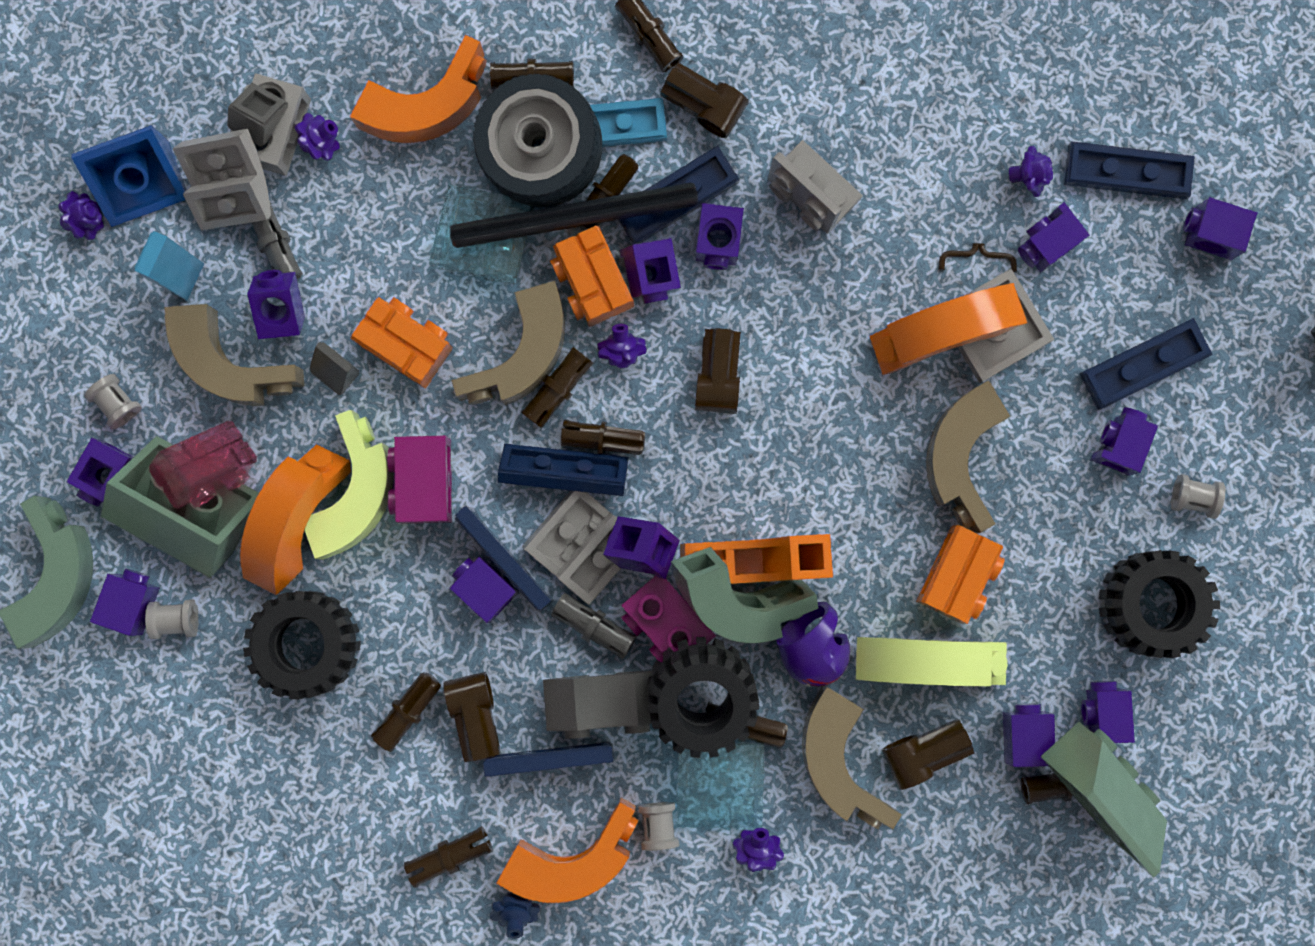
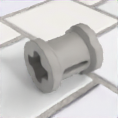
(112, 401)
(1198, 496)
(171, 619)
(658, 826)

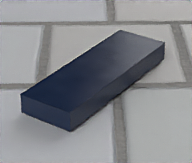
(1129, 170)
(711, 176)
(1146, 364)
(563, 469)
(503, 558)
(549, 759)

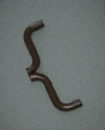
(983, 251)

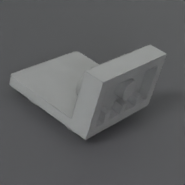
(812, 187)

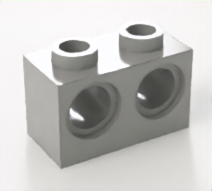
(283, 141)

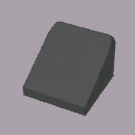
(257, 111)
(332, 368)

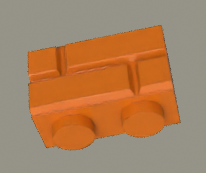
(592, 277)
(401, 341)
(961, 575)

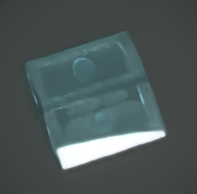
(487, 261)
(722, 789)

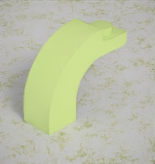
(365, 499)
(931, 661)

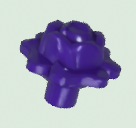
(317, 136)
(1033, 172)
(81, 215)
(621, 347)
(758, 850)

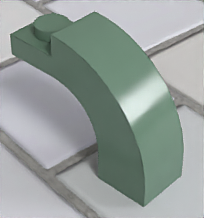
(63, 580)
(733, 614)

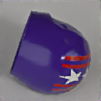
(819, 655)

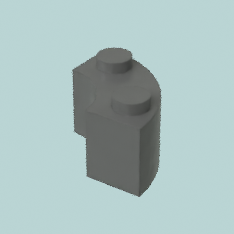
(597, 702)

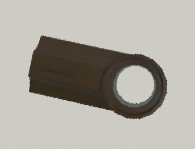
(713, 105)
(718, 379)
(471, 705)
(917, 757)

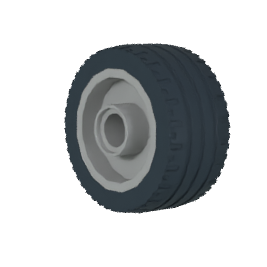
(533, 110)

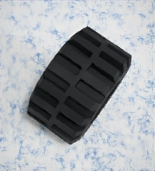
(1192, 596)
(267, 651)
(710, 729)

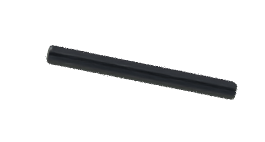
(573, 215)

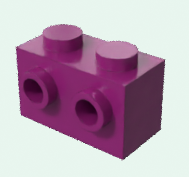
(421, 479)
(663, 617)

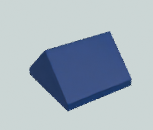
(131, 175)

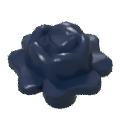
(514, 913)

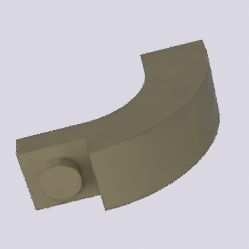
(197, 349)
(535, 356)
(950, 451)
(823, 749)

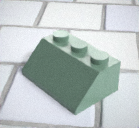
(194, 535)
(1110, 793)

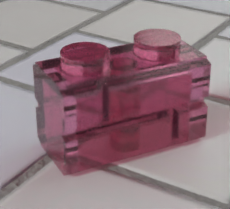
(203, 464)

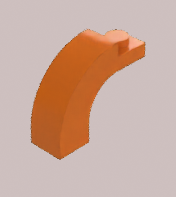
(425, 114)
(947, 327)
(280, 513)
(772, 558)
(568, 878)

